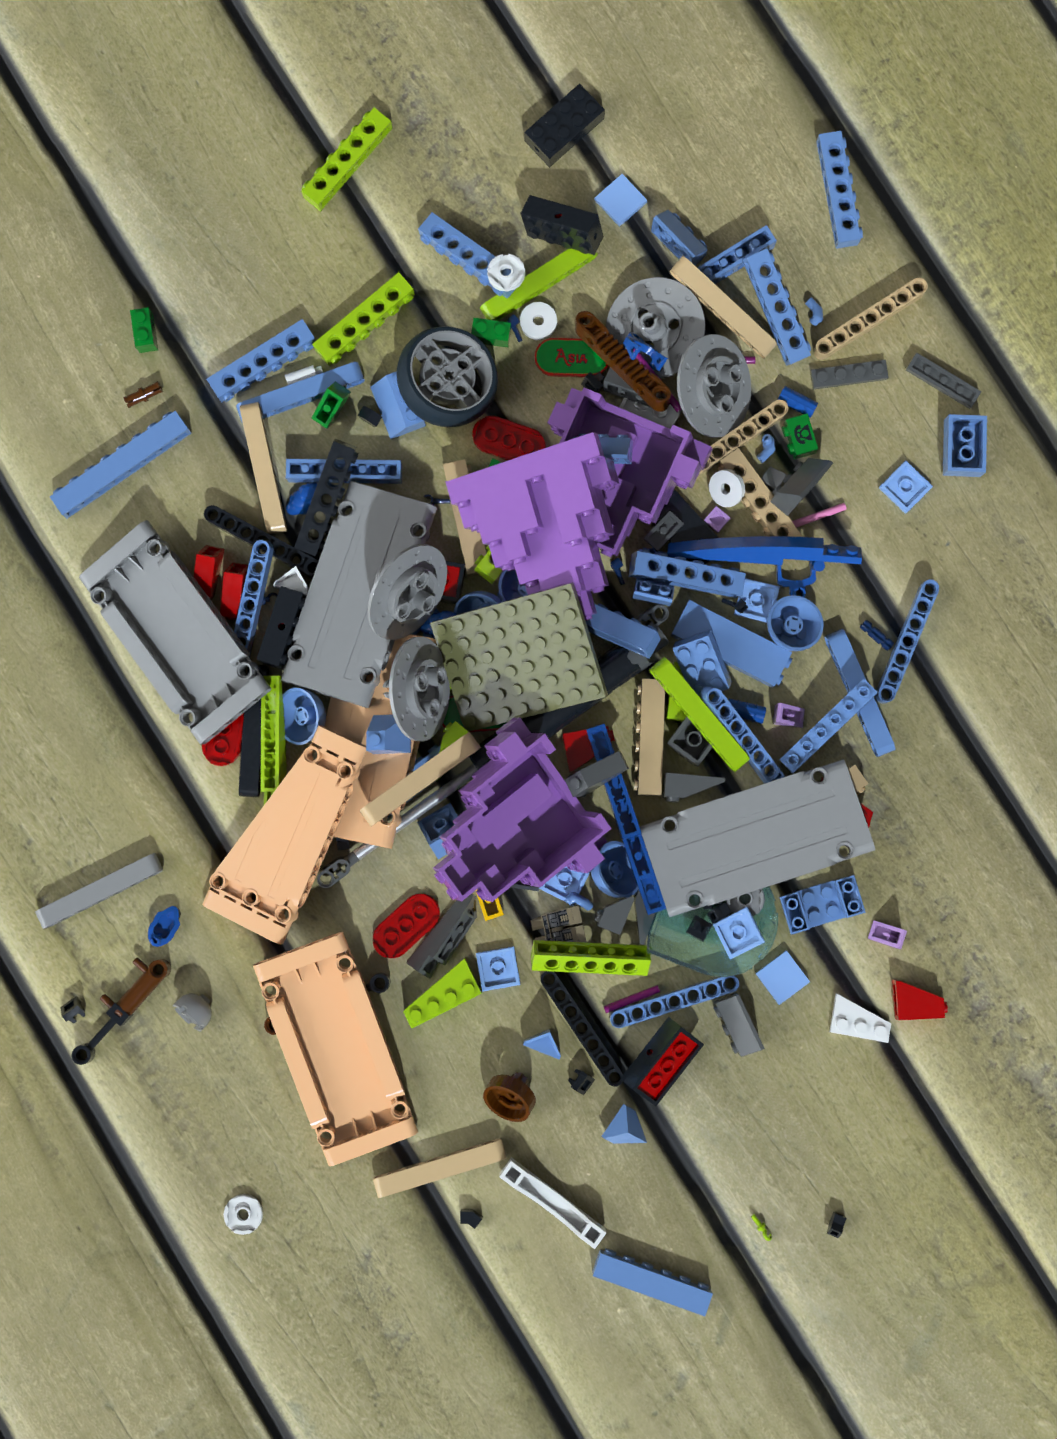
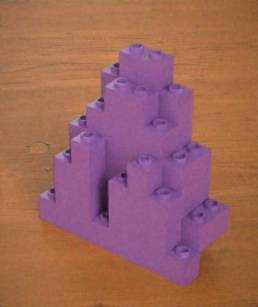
(659, 459)
(544, 515)
(517, 822)

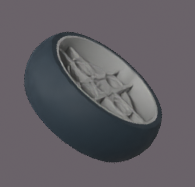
(473, 356)

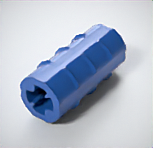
(798, 401)
(749, 711)

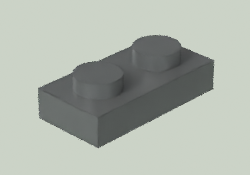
(663, 531)

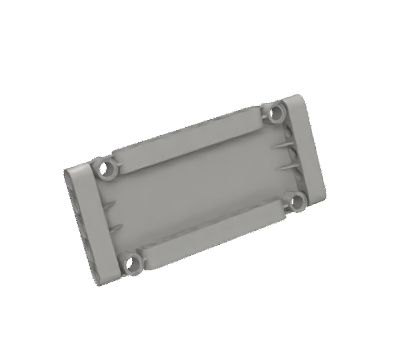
(334, 621)
(174, 632)
(757, 838)

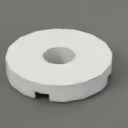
(509, 282)
(534, 310)
(718, 492)
(254, 1210)

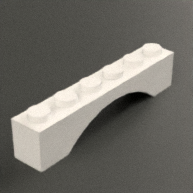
(554, 1202)

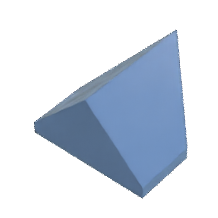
(543, 1043)
(625, 1128)

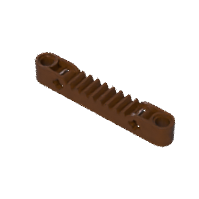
(645, 384)

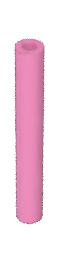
(819, 515)

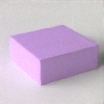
(716, 519)

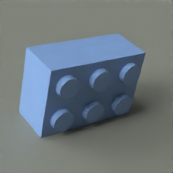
(964, 445)
(702, 662)

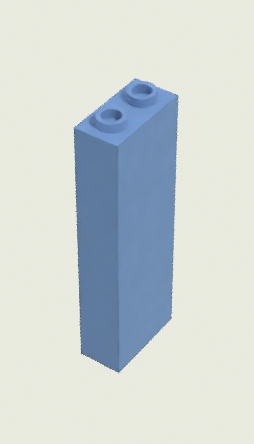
(737, 645)

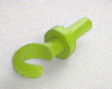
(761, 1227)

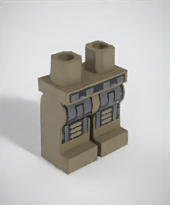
(554, 923)

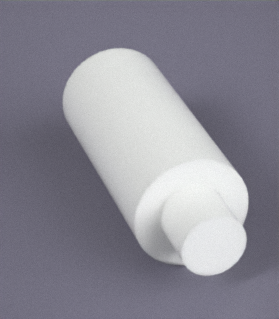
(302, 374)

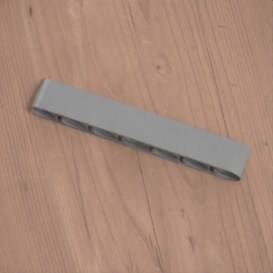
(99, 891)

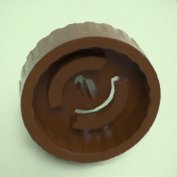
(503, 1097)

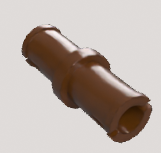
(143, 394)

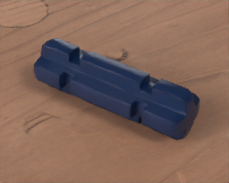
(876, 635)

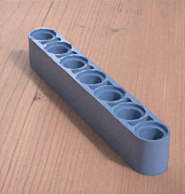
(305, 390)
(249, 594)
(913, 634)
(852, 675)
(739, 733)
(684, 1002)

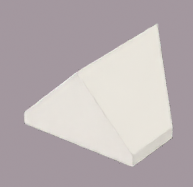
(293, 580)

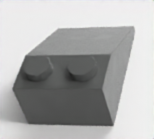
(683, 785)

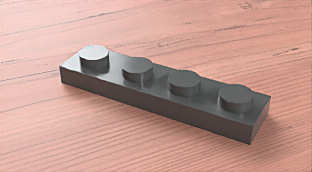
(849, 374)
(943, 380)

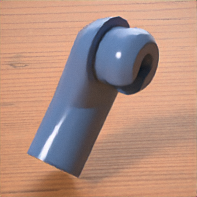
(817, 311)
(768, 448)
(580, 900)

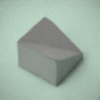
(773, 478)

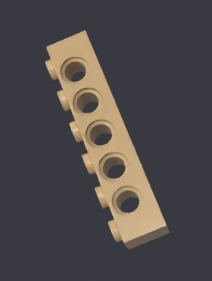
(737, 460)

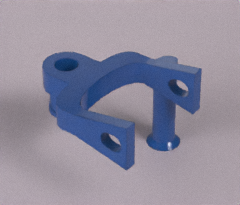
(635, 342)
(799, 585)

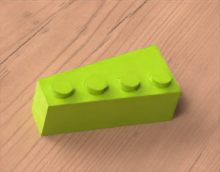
(448, 992)

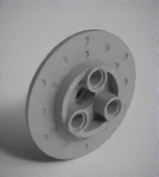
(665, 302)
(714, 385)
(407, 591)
(418, 689)

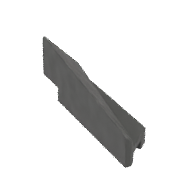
(444, 937)

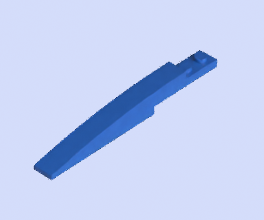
(765, 550)
(628, 826)

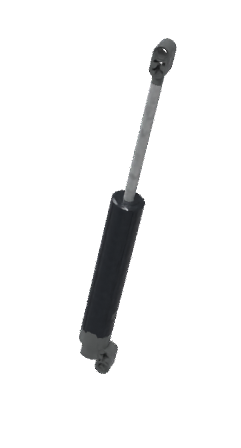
(617, 668)

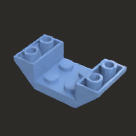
(654, 591)
(822, 904)

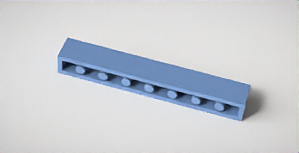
(120, 465)

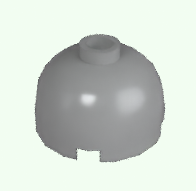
(194, 1010)

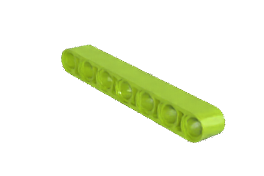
(536, 283)
(699, 714)

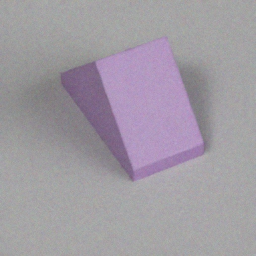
(788, 715)
(887, 934)

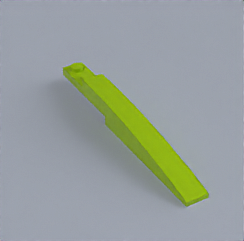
(272, 738)

